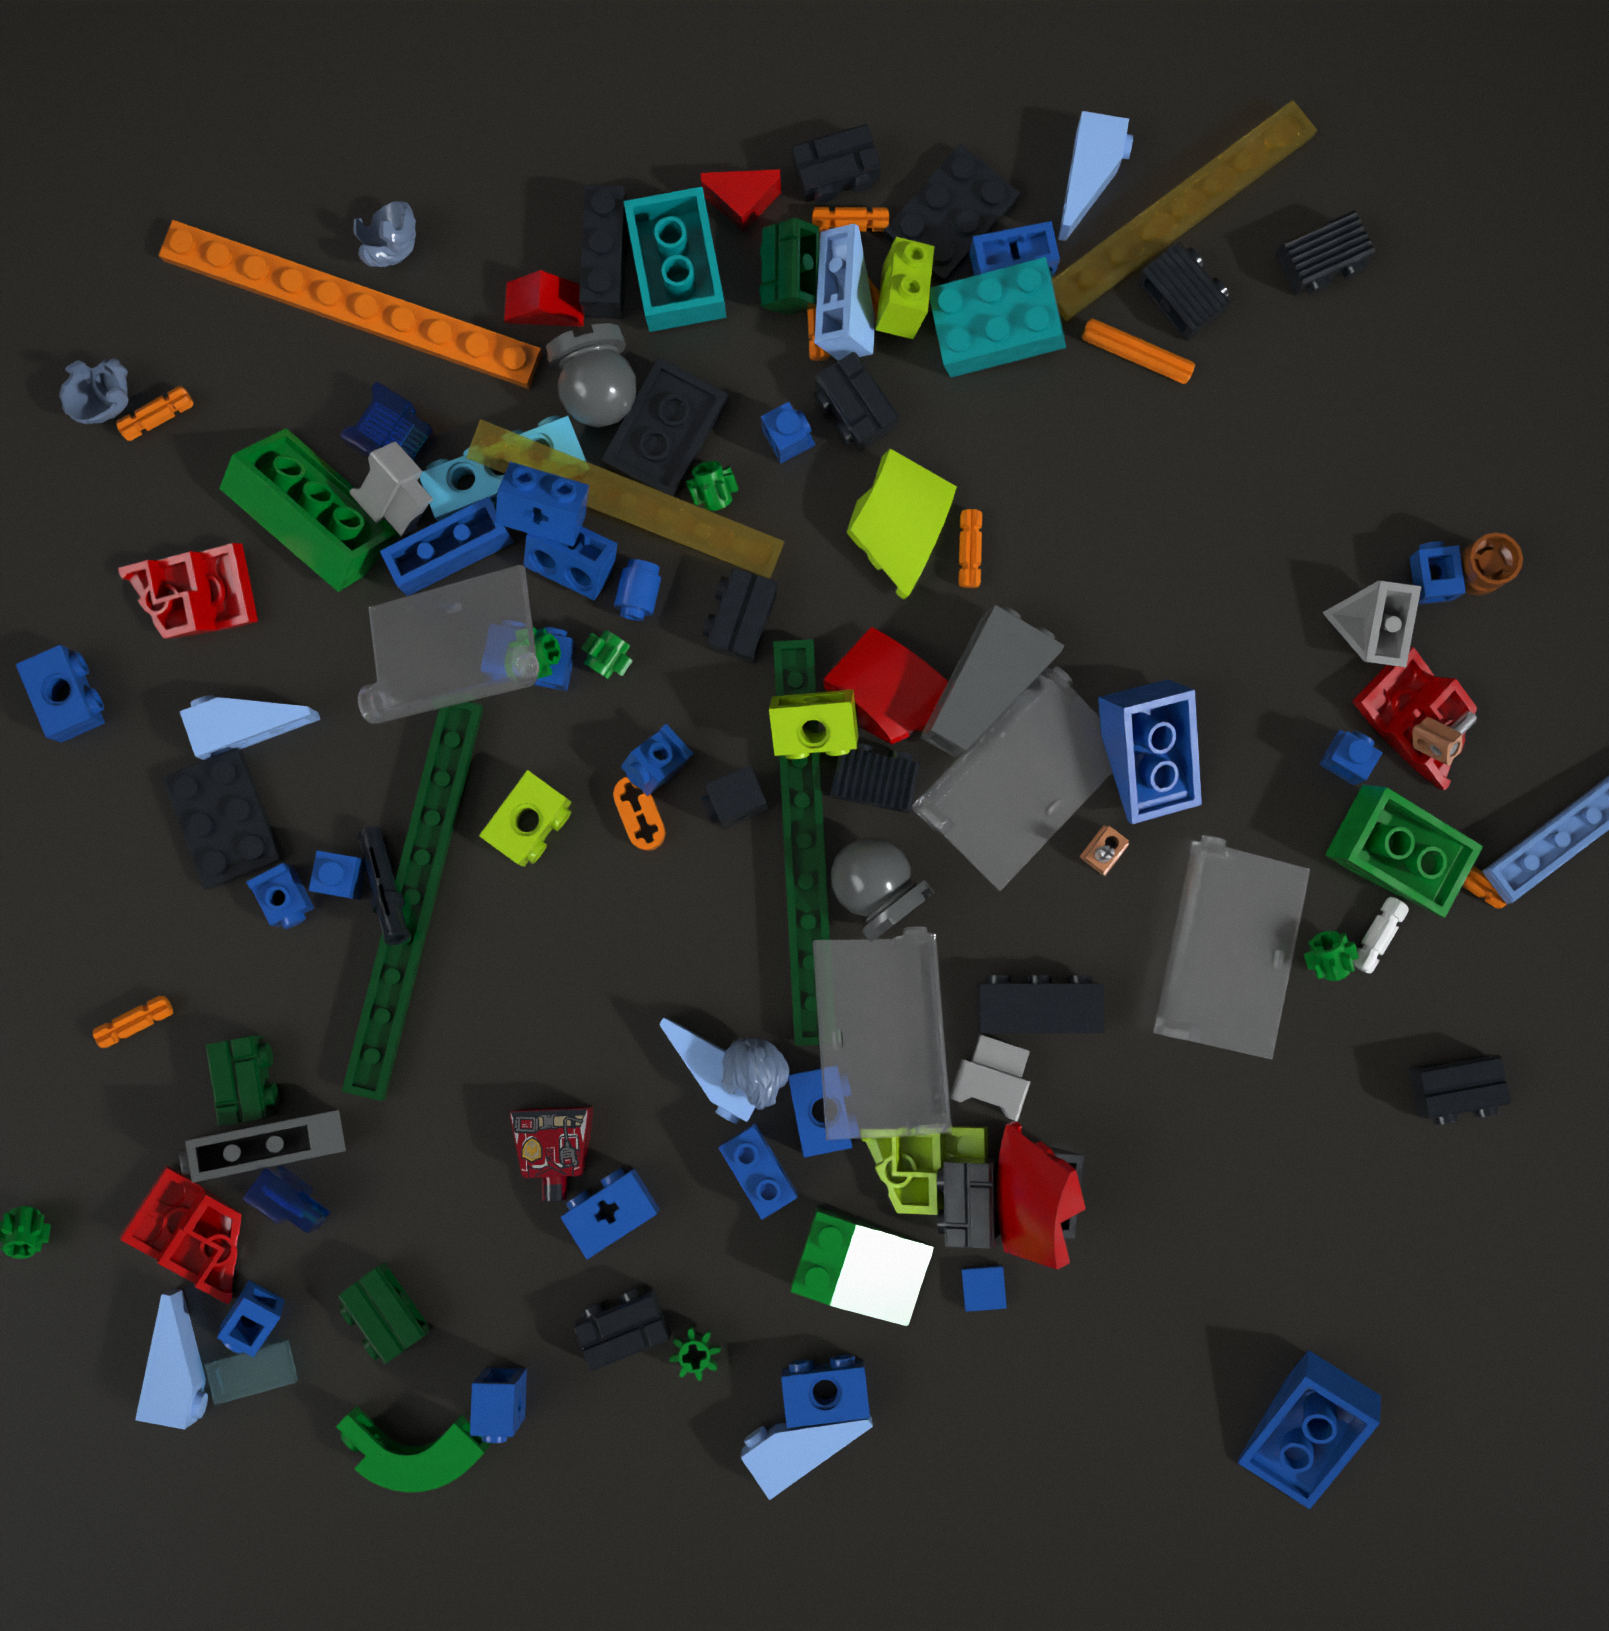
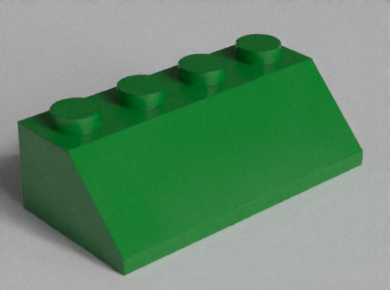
(307, 508)

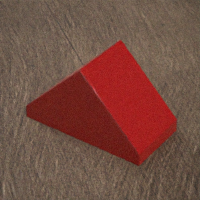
(741, 194)
(543, 300)

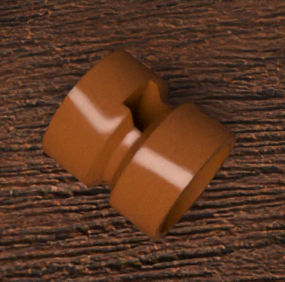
(1490, 563)

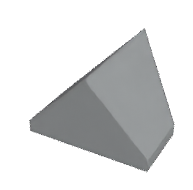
(1378, 621)

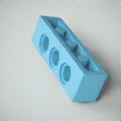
(443, 475)

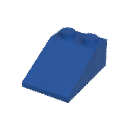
(1152, 748)
(1311, 1429)

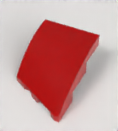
(195, 591)
(890, 686)
(1404, 698)
(1033, 1199)
(188, 1232)

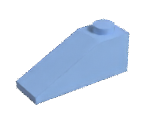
(1096, 157)
(843, 295)
(229, 723)
(706, 1065)
(174, 1372)
(786, 1454)

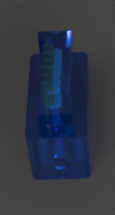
(386, 421)
(286, 1197)

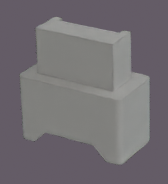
(393, 489)
(993, 1076)

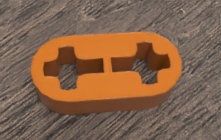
(630, 817)

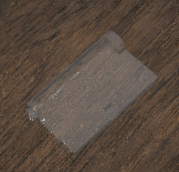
(451, 655)
(999, 787)
(1231, 949)
(893, 1052)

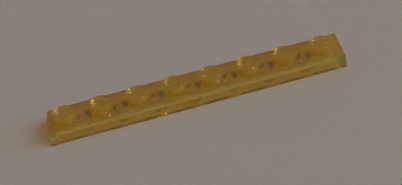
(1181, 209)
(633, 501)

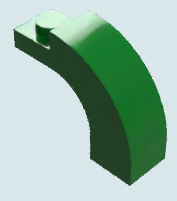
(410, 1467)

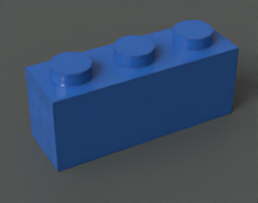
(446, 547)

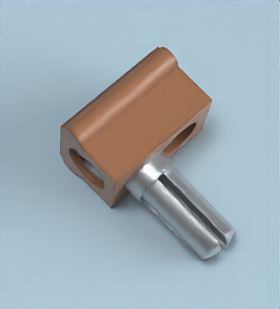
(1440, 740)
(1099, 855)

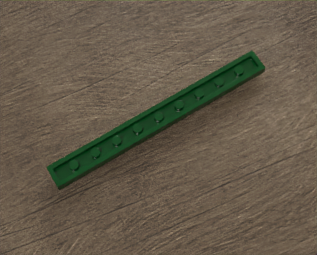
(802, 844)
(418, 882)

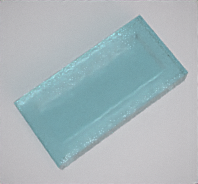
(245, 1376)

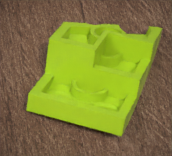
(901, 519)
(912, 1163)

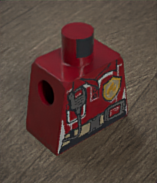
(552, 1145)

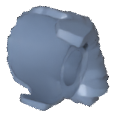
(388, 237)
(95, 392)
(755, 1069)

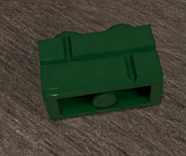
(789, 266)
(241, 1080)
(382, 1314)

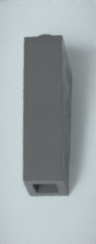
(989, 677)
(262, 1146)

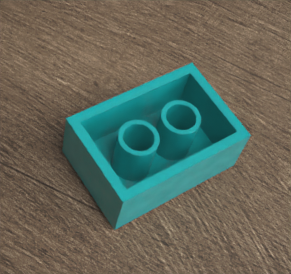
(675, 259)
(997, 317)

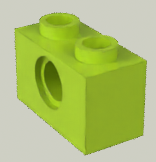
(904, 288)
(831, 708)
(504, 828)

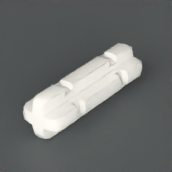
(1380, 934)

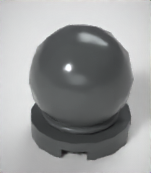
(594, 379)
(875, 882)

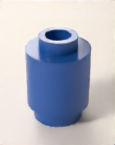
(637, 589)

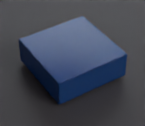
(983, 1288)

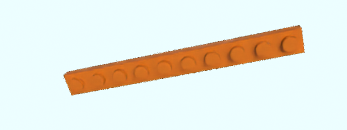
(351, 304)

